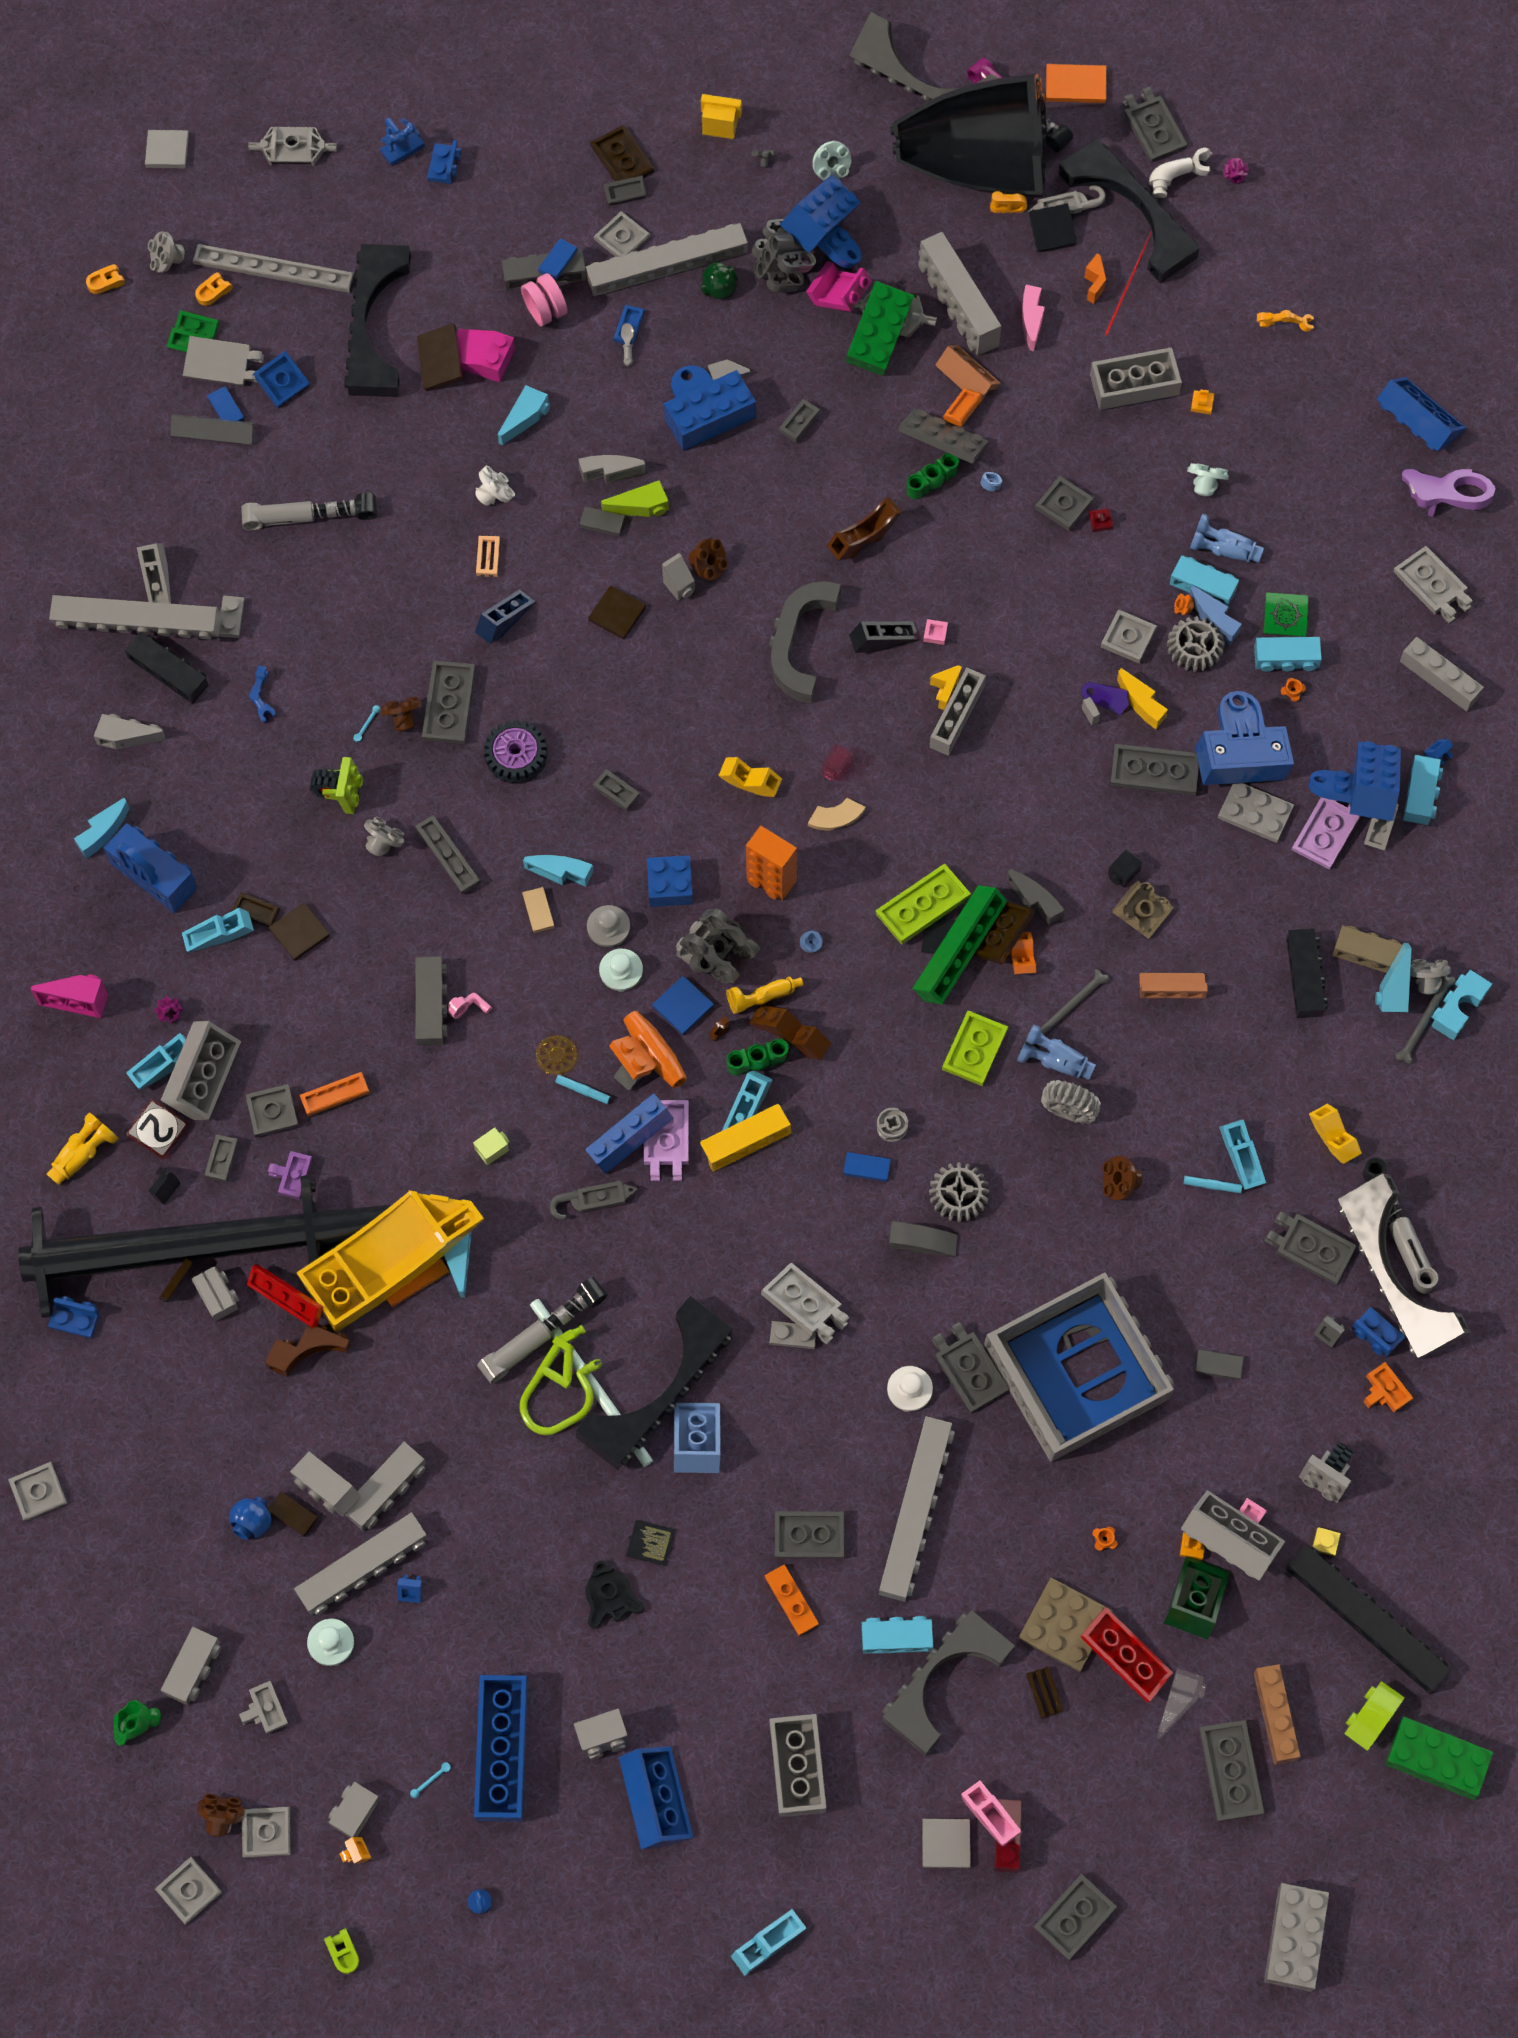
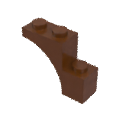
(872, 528)
(785, 1026)
(286, 1356)

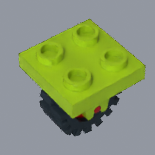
(338, 784)

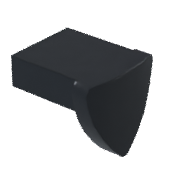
(164, 1185)

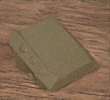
(1143, 908)

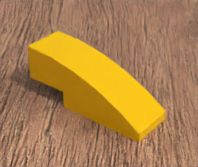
(1142, 699)

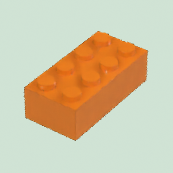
(771, 863)

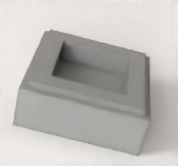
(1090, 711)

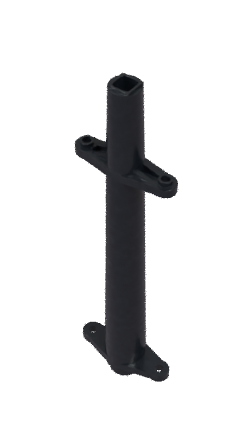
(158, 1246)

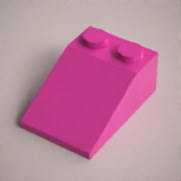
(485, 352)
(73, 994)

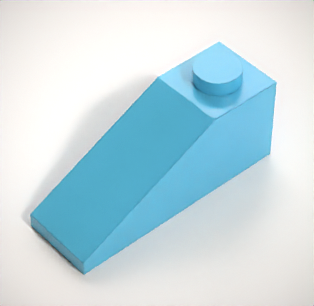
(525, 413)
(1394, 988)
(749, 1098)
(457, 1261)

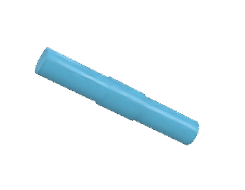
(583, 1089)
(1212, 1184)

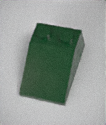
(1197, 1597)

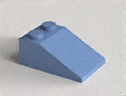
(697, 1438)

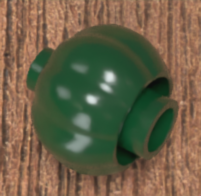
(718, 281)

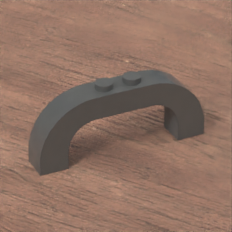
(808, 597)

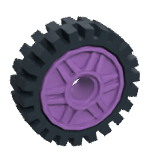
(515, 737)

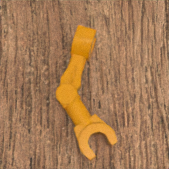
(1269, 319)

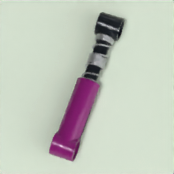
(1057, 135)

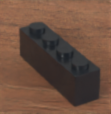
(167, 667)
(1305, 973)

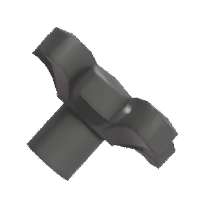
(764, 156)

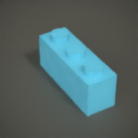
(1206, 578)
(1287, 653)
(1422, 790)
(897, 1635)

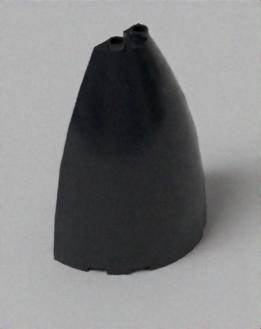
(980, 136)

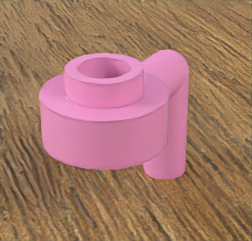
(459, 1005)

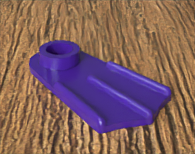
(1107, 697)

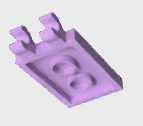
(1325, 832)
(670, 1143)

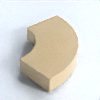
(837, 816)

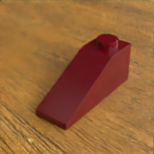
(1008, 1856)

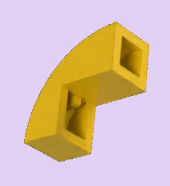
(754, 780)
(1331, 1130)

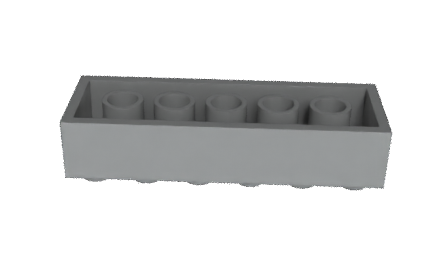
(959, 294)

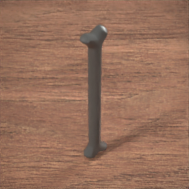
(1098, 979)
(1405, 1054)

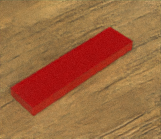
(285, 1295)

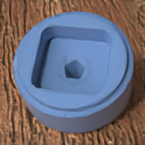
(991, 481)
(811, 941)

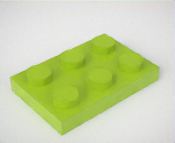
(975, 1048)

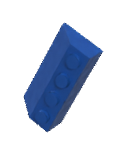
(1420, 413)
(655, 1797)

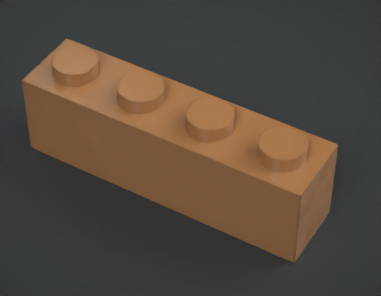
(1276, 1714)

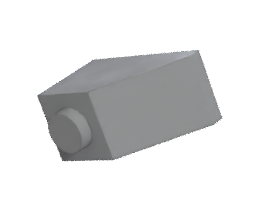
(678, 577)

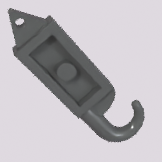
(593, 1197)

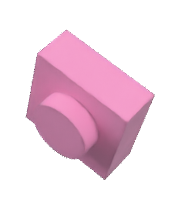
(935, 632)
(1252, 1510)

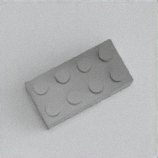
(1135, 378)
(201, 1070)
(1232, 1535)
(797, 1765)
(1296, 1937)

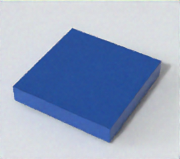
(281, 379)
(682, 1005)

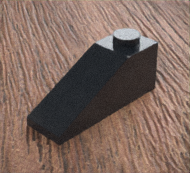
(881, 635)

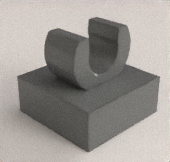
(1329, 1331)

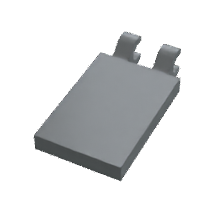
(220, 361)
(1433, 583)
(805, 1302)

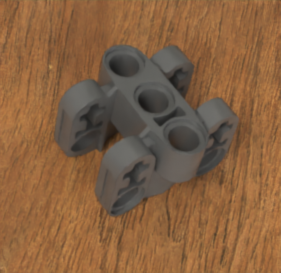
(780, 258)
(719, 926)

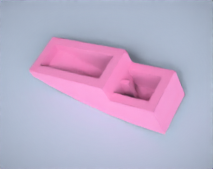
(1032, 315)
(990, 1813)

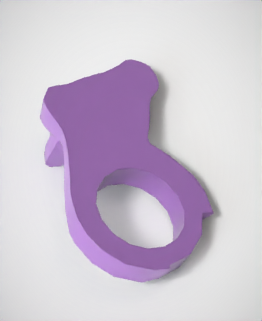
(1431, 490)

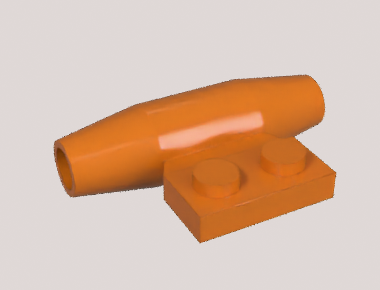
(647, 1051)

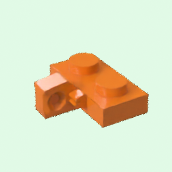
(1386, 1389)

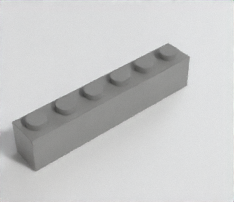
(360, 1564)

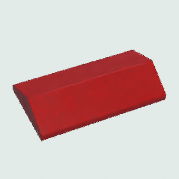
(1126, 1654)

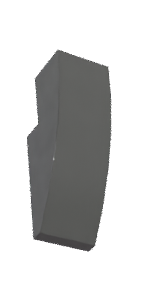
(1035, 897)
(922, 1239)

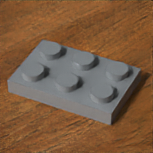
(1255, 811)

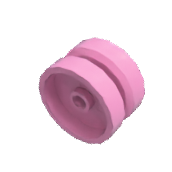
(544, 299)

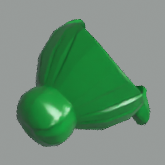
(134, 1721)

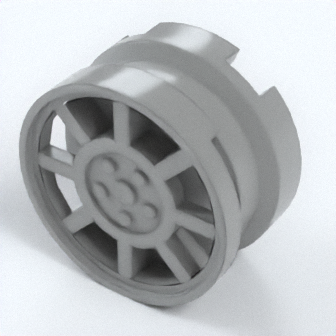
(892, 1124)

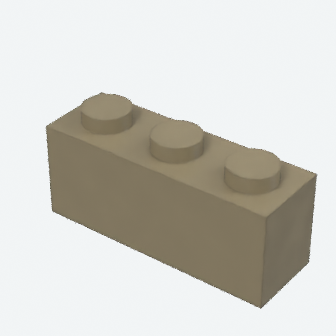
(1366, 949)

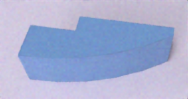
(1215, 611)

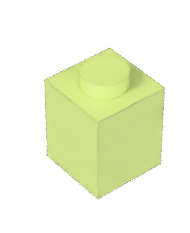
(491, 1146)

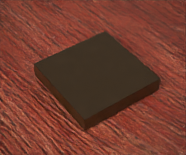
(617, 612)
(299, 931)

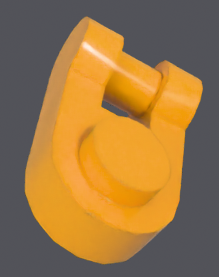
(1007, 203)
(98, 283)
(207, 294)

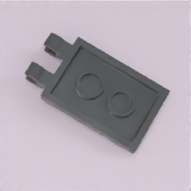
(1153, 125)
(1311, 1247)
(969, 1368)

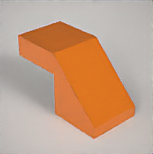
(1095, 273)
(1023, 956)

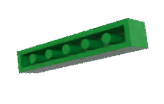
(959, 944)

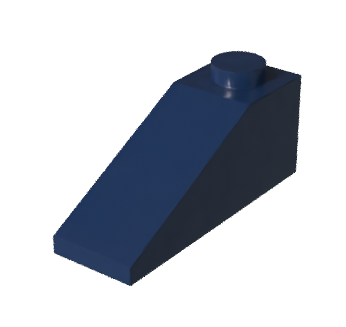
(501, 617)

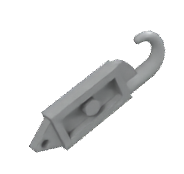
(1075, 200)

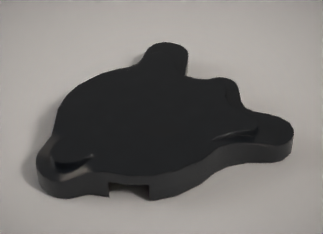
(609, 1594)

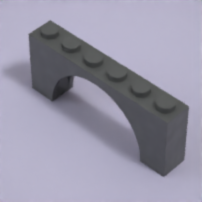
(970, 1638)

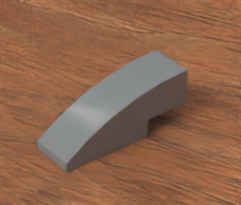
(610, 467)

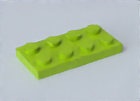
(923, 904)

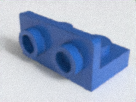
(443, 162)
(74, 1317)
(1377, 1332)

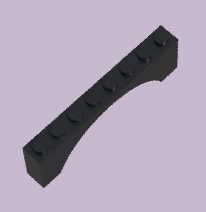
(1098, 167)
(377, 269)
(620, 1435)

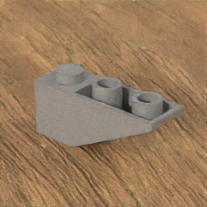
(123, 733)

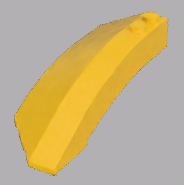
(386, 1255)

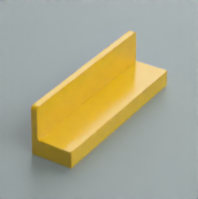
(746, 1137)

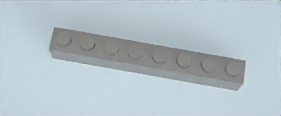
(666, 259)
(135, 616)
(915, 1509)

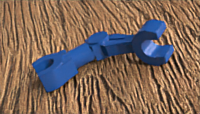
(261, 676)

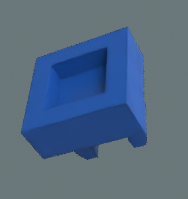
(1439, 748)
(409, 1589)

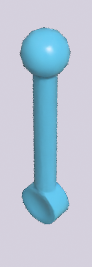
(358, 737)
(444, 1768)

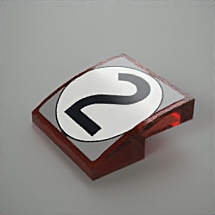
(156, 1129)

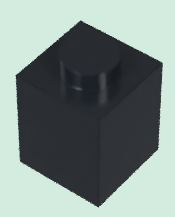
(1124, 868)

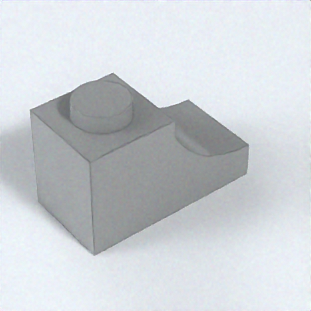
(1379, 832)

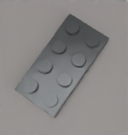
(943, 435)
(448, 702)
(1154, 769)
(1231, 1771)

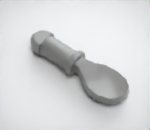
(627, 334)

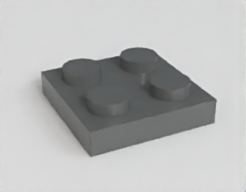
(1064, 503)
(272, 1110)

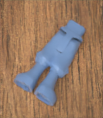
(1226, 544)
(1060, 1058)

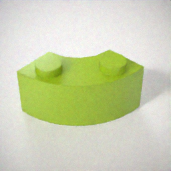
(1374, 1715)

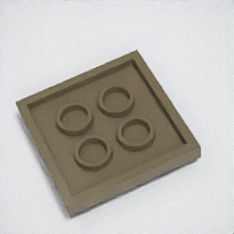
(1059, 1622)

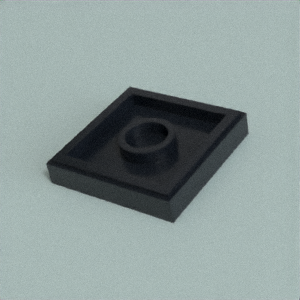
(1052, 227)

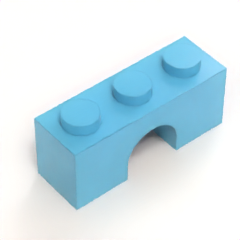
(1470, 989)

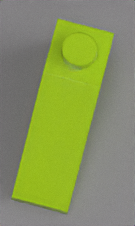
(642, 501)

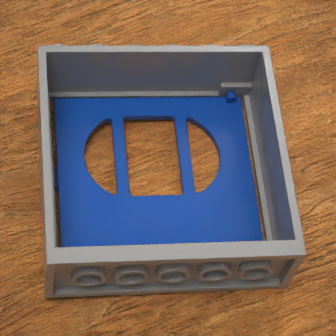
(1074, 1416)

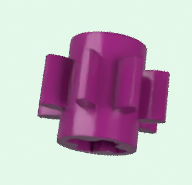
(1236, 170)
(168, 1009)

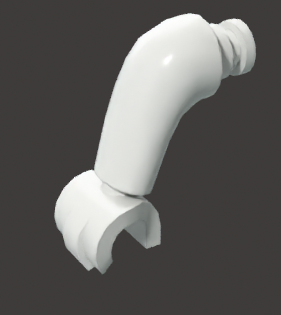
(1166, 172)

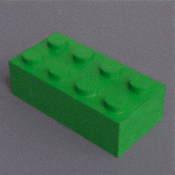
(879, 328)
(1438, 1758)

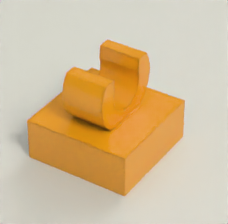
(1202, 402)
(1191, 1547)
(355, 1851)

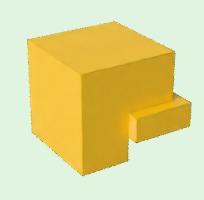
(720, 115)

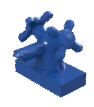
(401, 143)

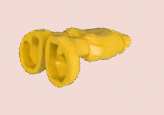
(774, 990)
(76, 1153)

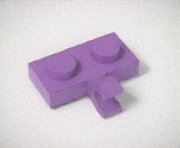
(296, 1166)

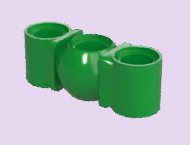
(938, 469)
(765, 1051)

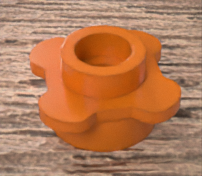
(1183, 604)
(1297, 685)
(1104, 1532)

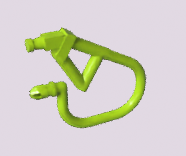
(560, 1342)

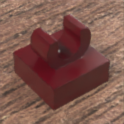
(1101, 520)

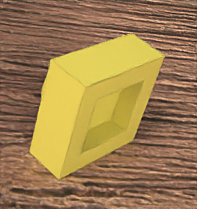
(1326, 1541)

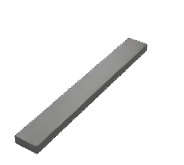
(273, 268)

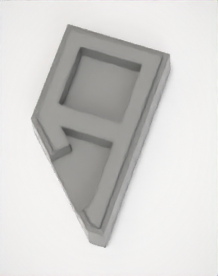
(724, 367)

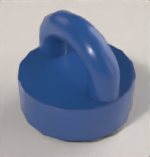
(480, 1901)

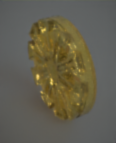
(556, 1054)

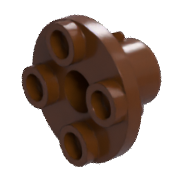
(708, 559)
(401, 712)
(1120, 1178)
(220, 1813)

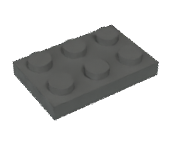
(809, 1535)
(1074, 1917)

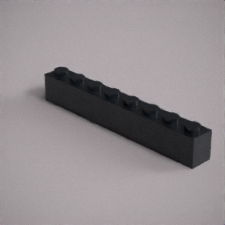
(1368, 1619)

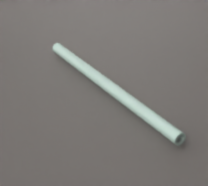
(598, 1392)

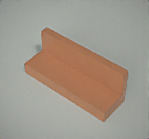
(966, 371)
(1172, 985)

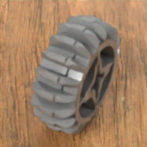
(1187, 653)
(1070, 1101)
(951, 1192)

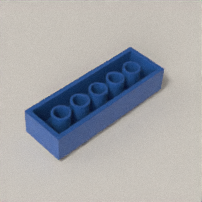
(501, 1748)

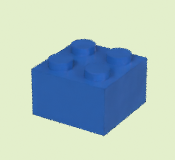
(669, 881)

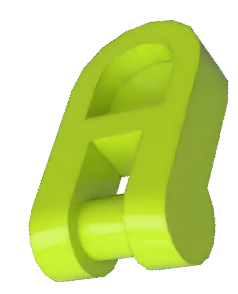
(345, 1959)

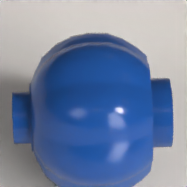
(250, 1517)

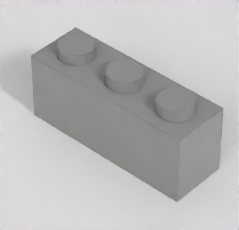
(324, 1484)
(191, 1666)

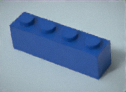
(629, 1133)

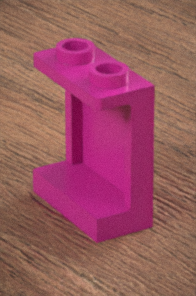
(838, 288)

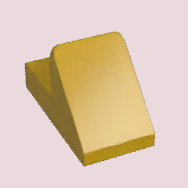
(947, 682)

